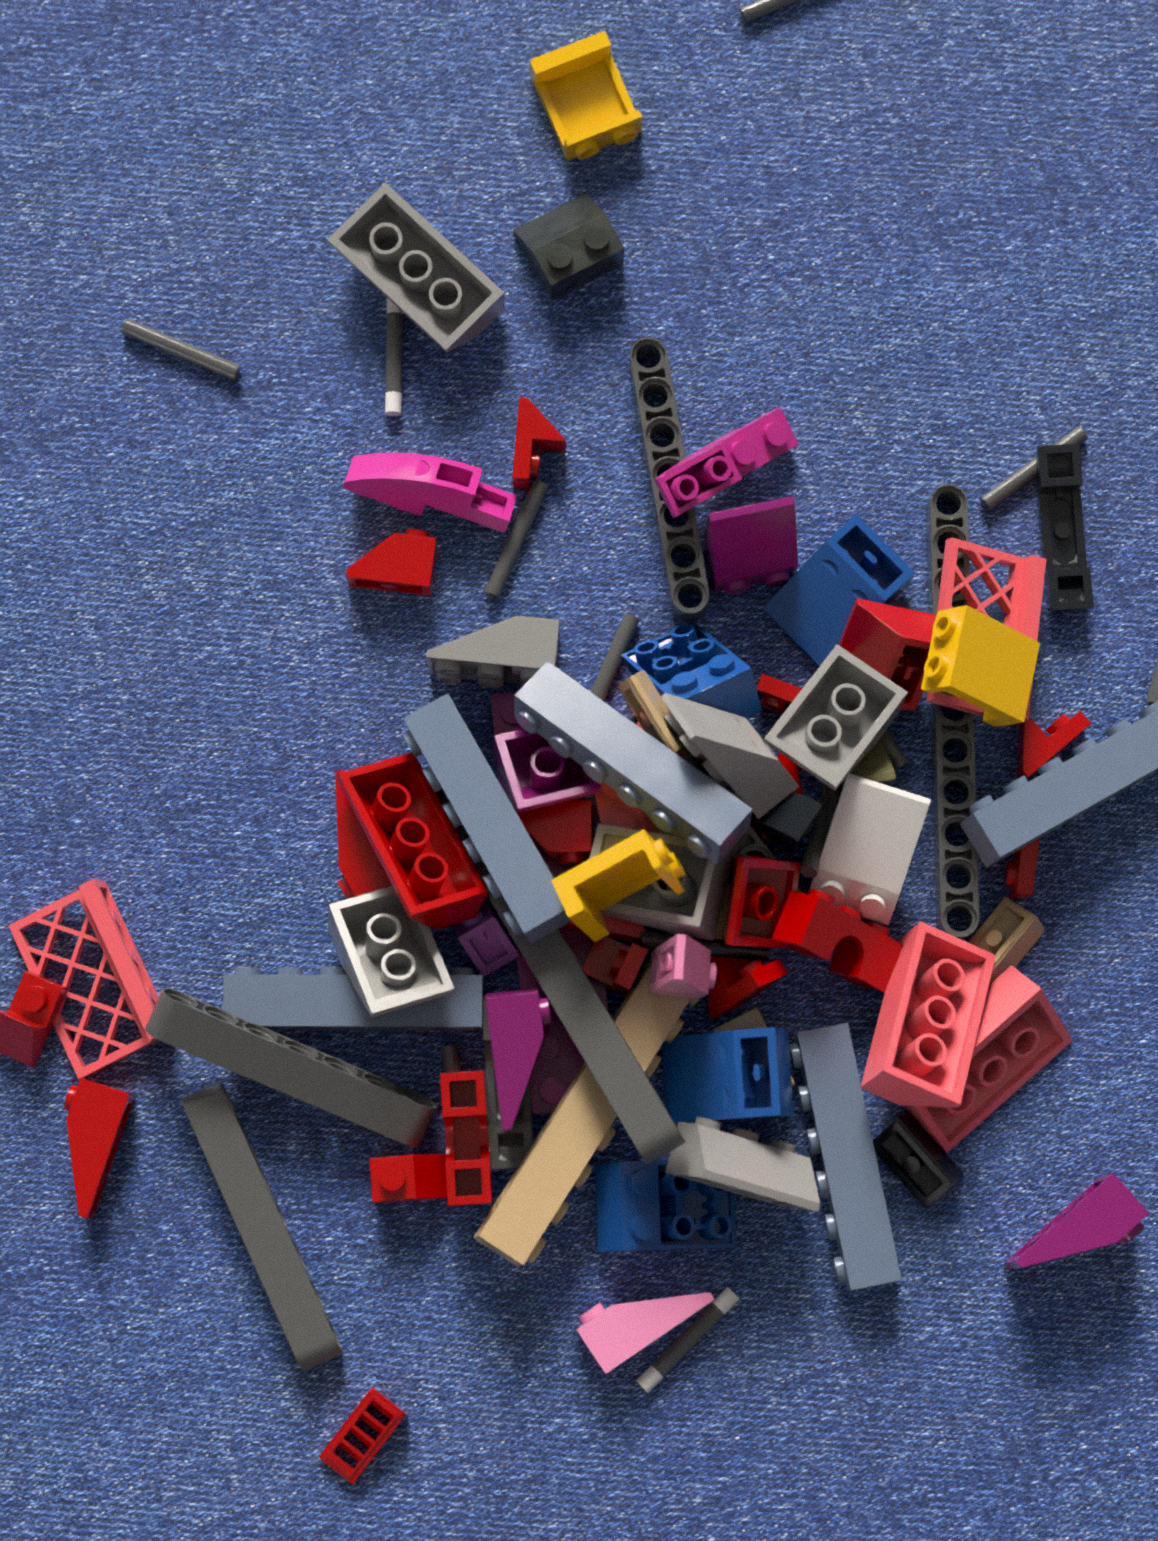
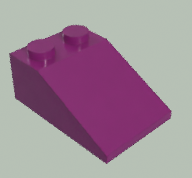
(752, 546)
(516, 1036)
(1096, 1218)

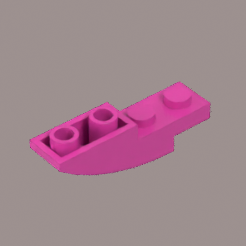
(725, 461)
(422, 480)

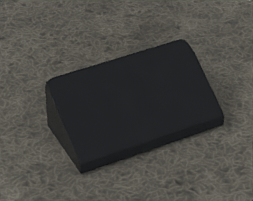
(917, 1159)

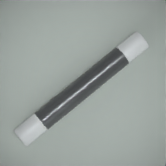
(394, 352)
(687, 1340)

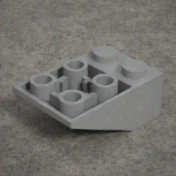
(498, 653)
(733, 752)

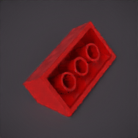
(414, 841)

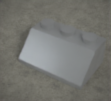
(744, 1165)

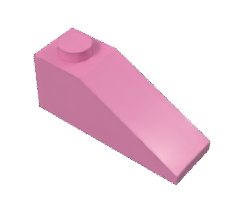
(681, 969)
(629, 1327)

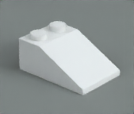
(870, 846)

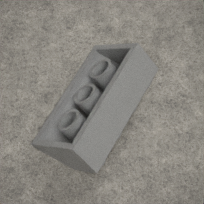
(418, 269)

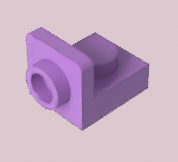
(486, 940)

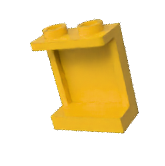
(585, 97)
(981, 664)
(613, 877)

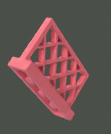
(1020, 605)
(119, 954)

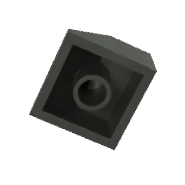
(570, 246)

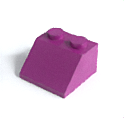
(536, 774)

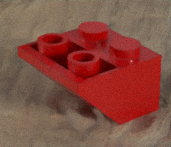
(892, 643)

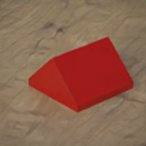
(757, 899)

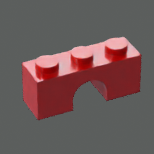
(816, 927)
(466, 1138)

